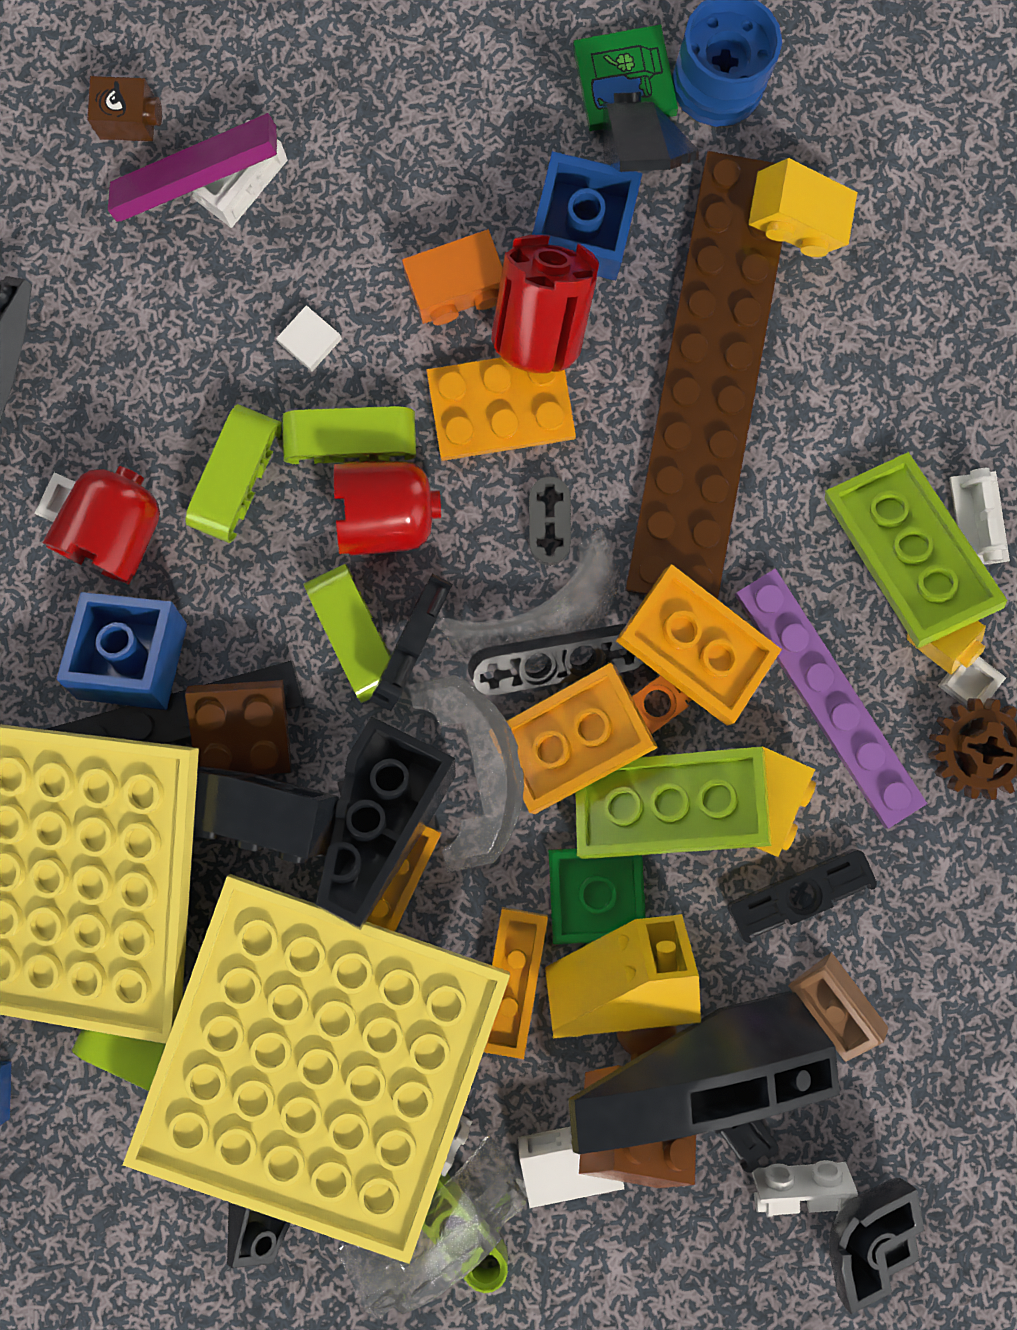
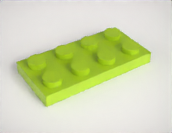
(914, 550)
(676, 805)

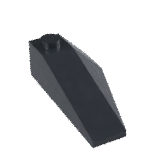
(642, 136)
(382, 811)

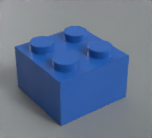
(588, 207)
(122, 650)

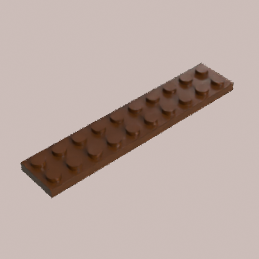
(707, 383)

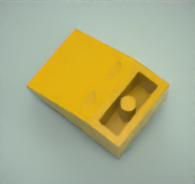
(626, 981)

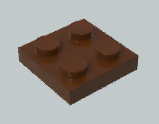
(240, 726)

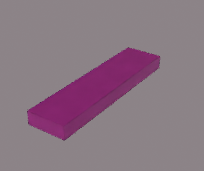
(193, 168)

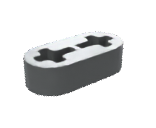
(561, 520)

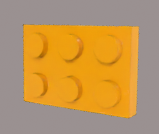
(497, 408)
(699, 645)
(578, 737)

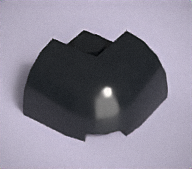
(873, 1241)

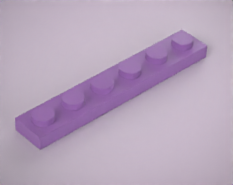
(831, 699)

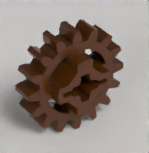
(977, 767)

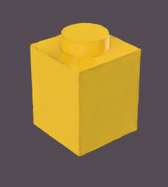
(956, 648)

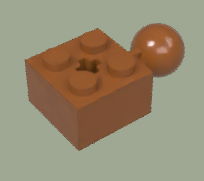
(652, 1164)

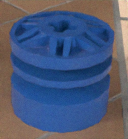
(726, 60)

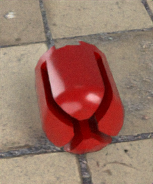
(543, 304)

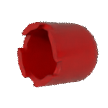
(385, 506)
(106, 521)

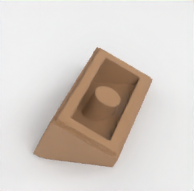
(840, 1008)

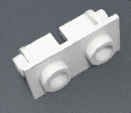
(980, 514)
(823, 1185)

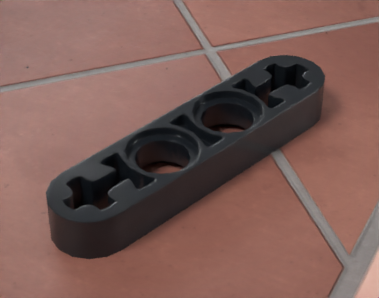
(558, 666)

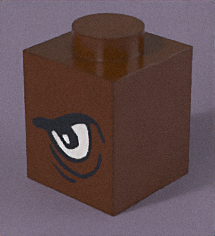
(123, 108)

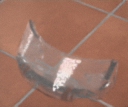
(575, 608)
(494, 764)
(454, 1239)

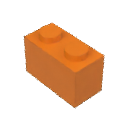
(454, 277)

